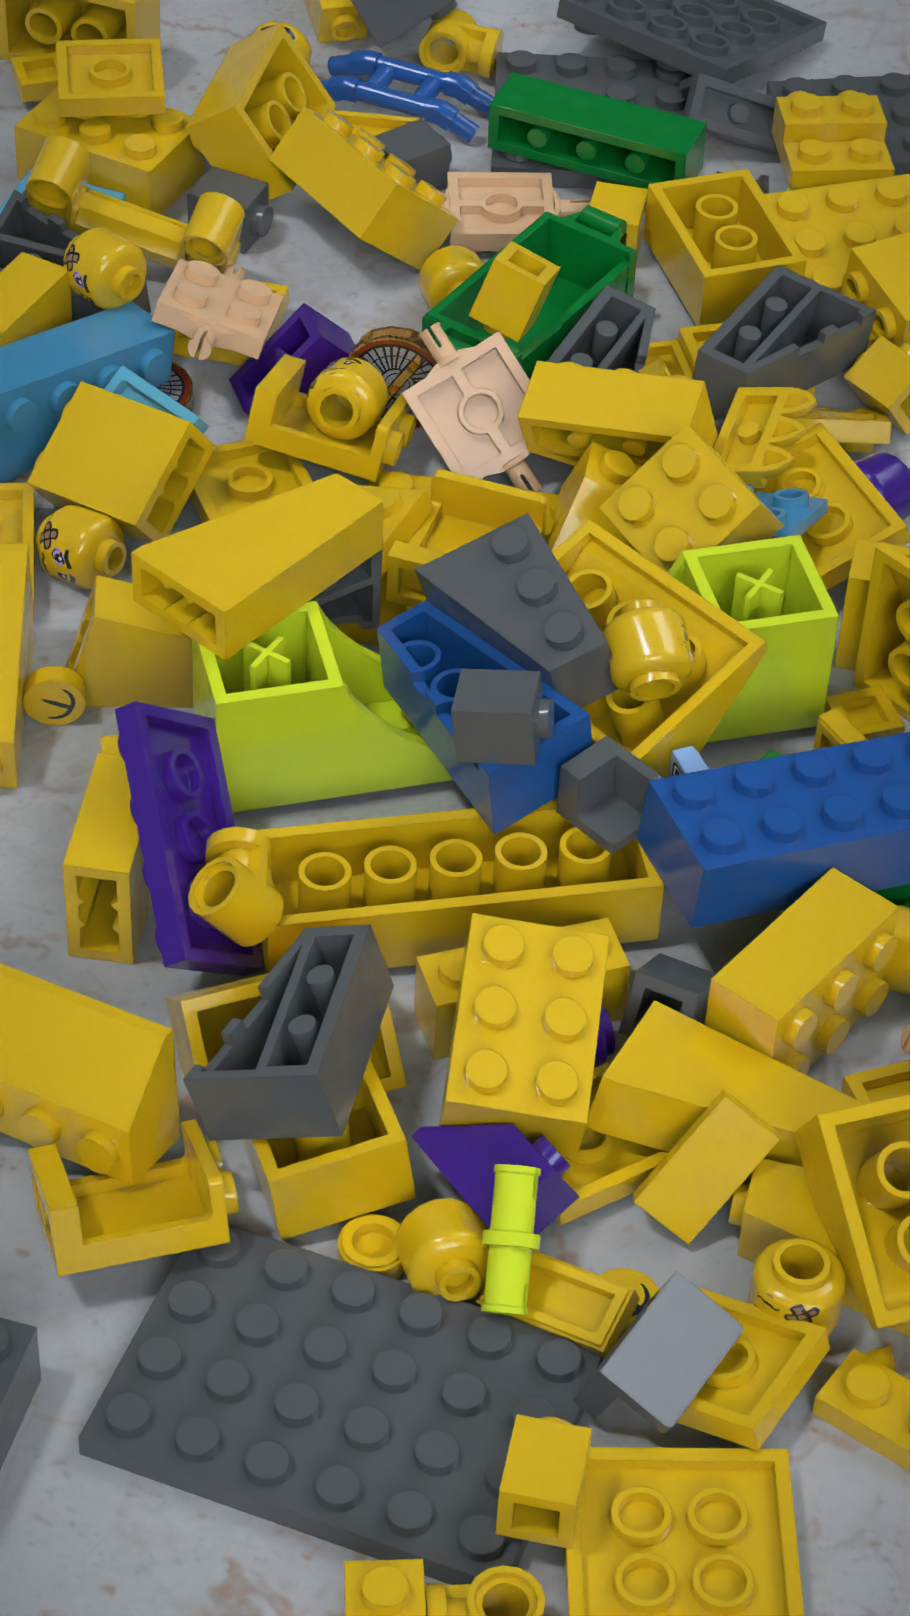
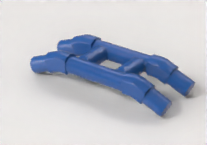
(420, 103)

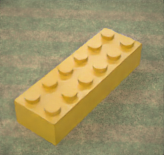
(430, 871)

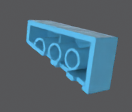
(46, 369)

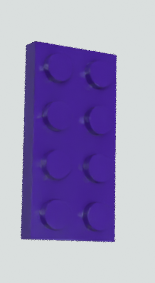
(177, 805)

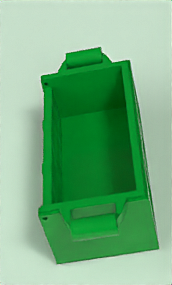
(590, 258)

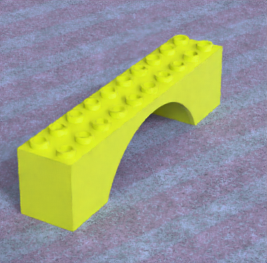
(310, 711)

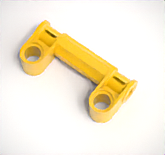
(61, 188)

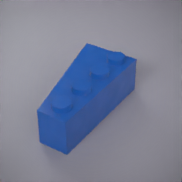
(421, 672)

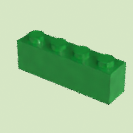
(594, 133)

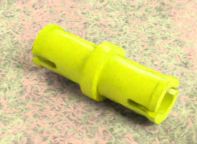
(511, 1239)

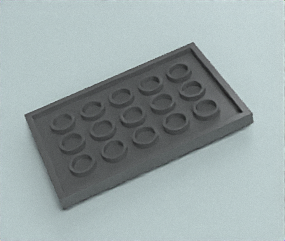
(333, 1402)

